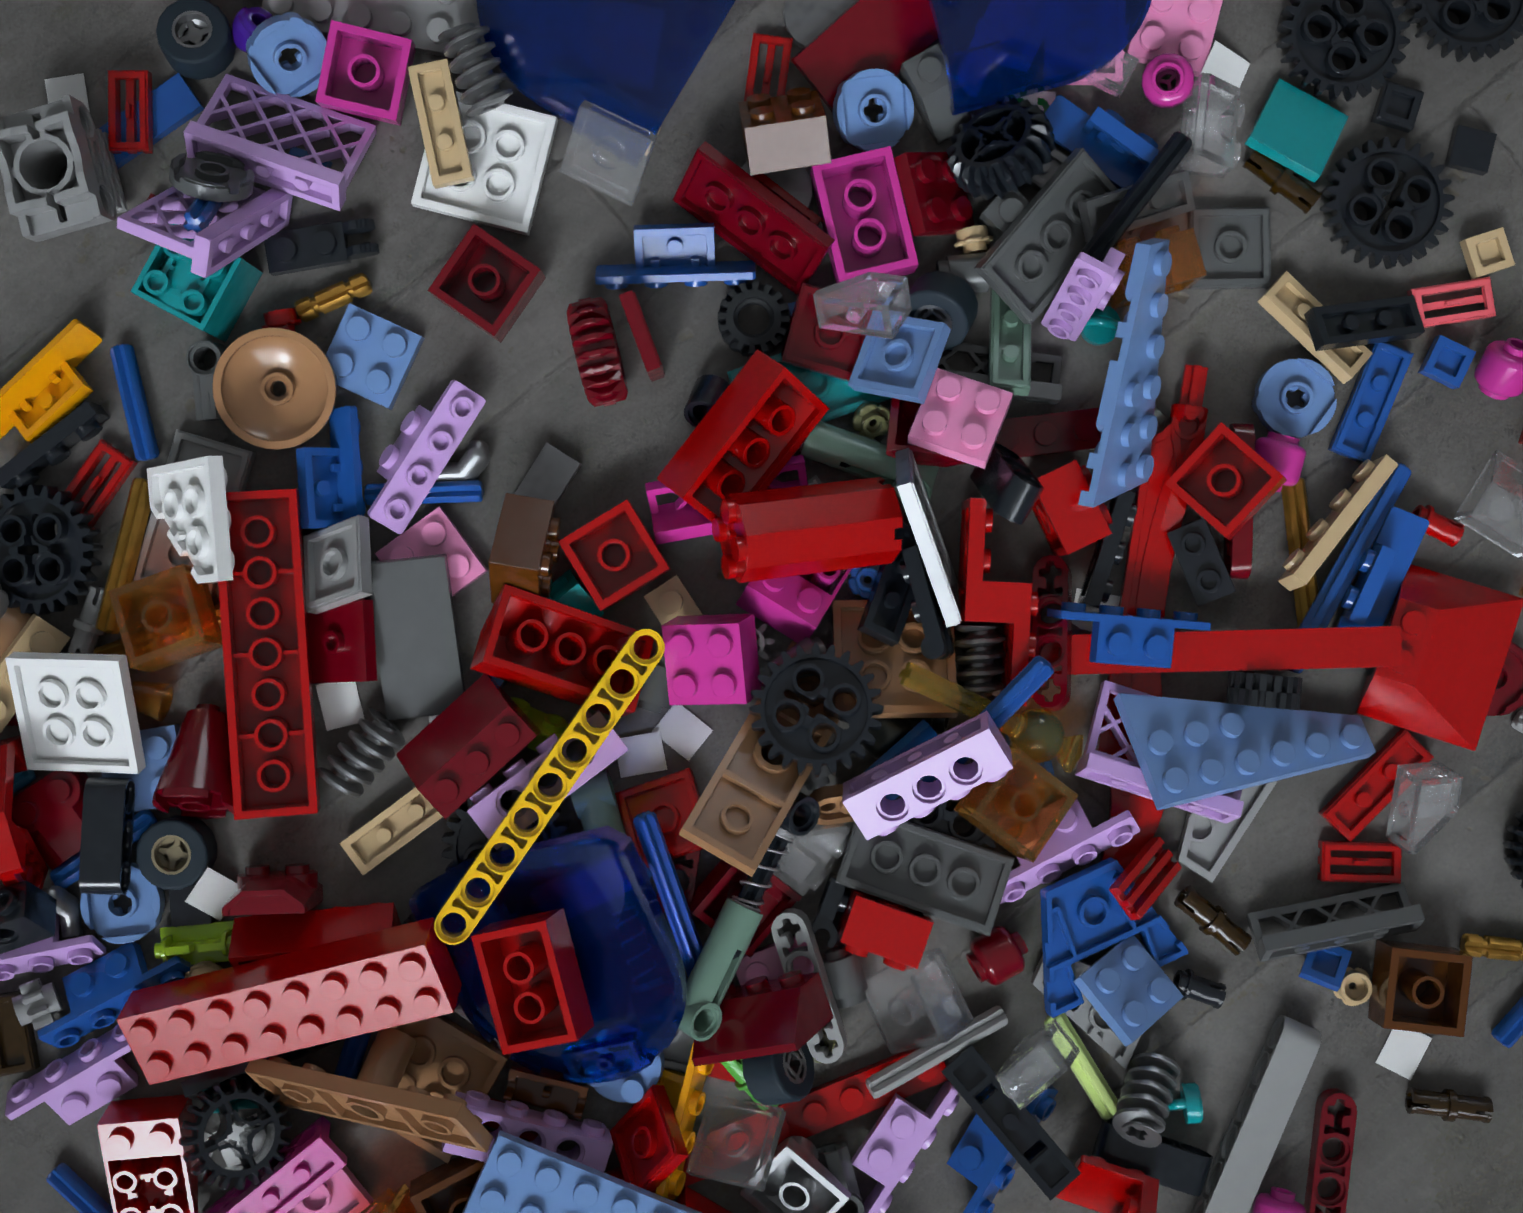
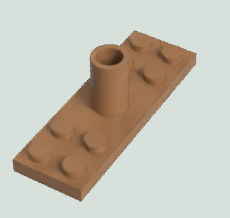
(750, 792)
(374, 1095)

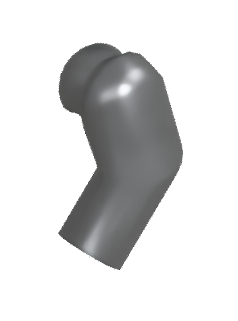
(470, 464)
(68, 909)

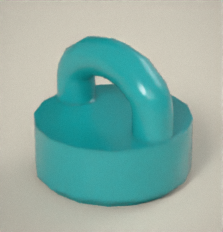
(1101, 326)
(1189, 1103)

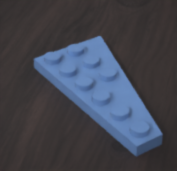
(1132, 383)
(1218, 748)

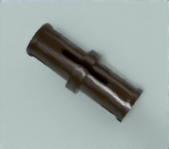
(1283, 181)
(1212, 920)
(1449, 1105)

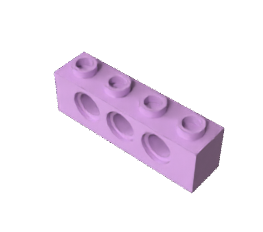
(937, 757)
(487, 805)
(552, 1126)

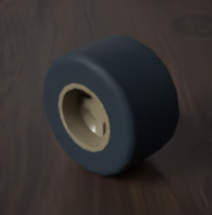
(161, 852)

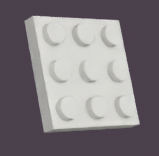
(508, 164)
(76, 712)

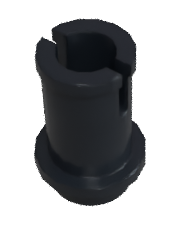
(1199, 988)

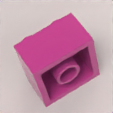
(365, 72)
(711, 659)

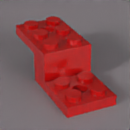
(994, 600)

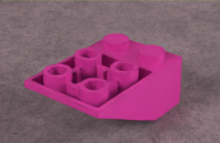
(794, 602)

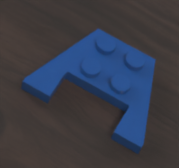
(1085, 918)

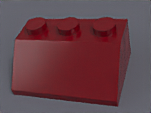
(466, 745)
(766, 1018)

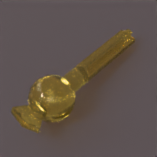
(1032, 731)

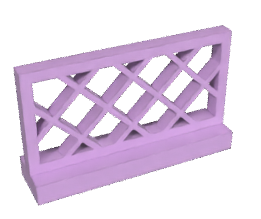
(272, 166)
(227, 237)
(1127, 773)

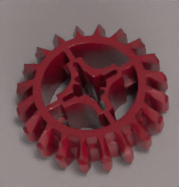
(597, 351)

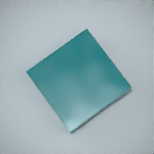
(1296, 130)

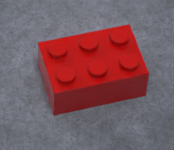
(533, 981)

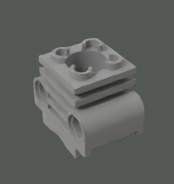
(33, 153)

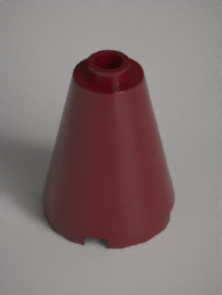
(198, 767)

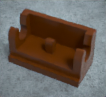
(546, 1090)

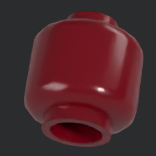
(997, 956)

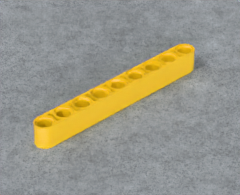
(545, 805)

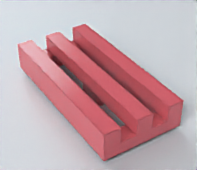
(1486, 298)

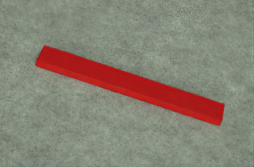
(1263, 650)

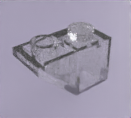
(809, 854)
(1037, 1063)

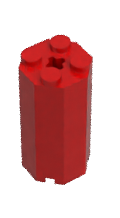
(808, 529)

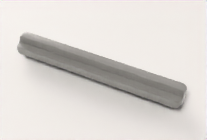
(930, 1056)

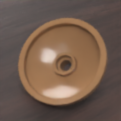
(246, 381)

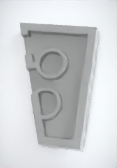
(1209, 843)

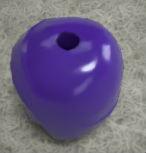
(245, 23)

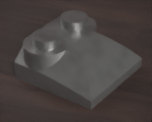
(798, 1182)

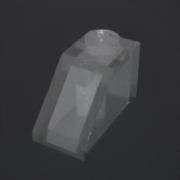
(865, 305)
(1422, 803)

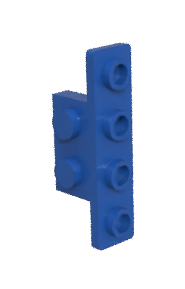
(1105, 138)
(674, 255)
(332, 476)
(1383, 570)
(1130, 639)
(102, 989)
(986, 1160)

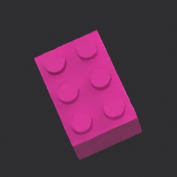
(864, 214)

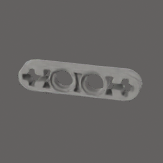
(785, 940)

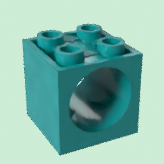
(206, 303)

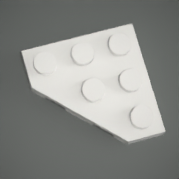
(195, 508)

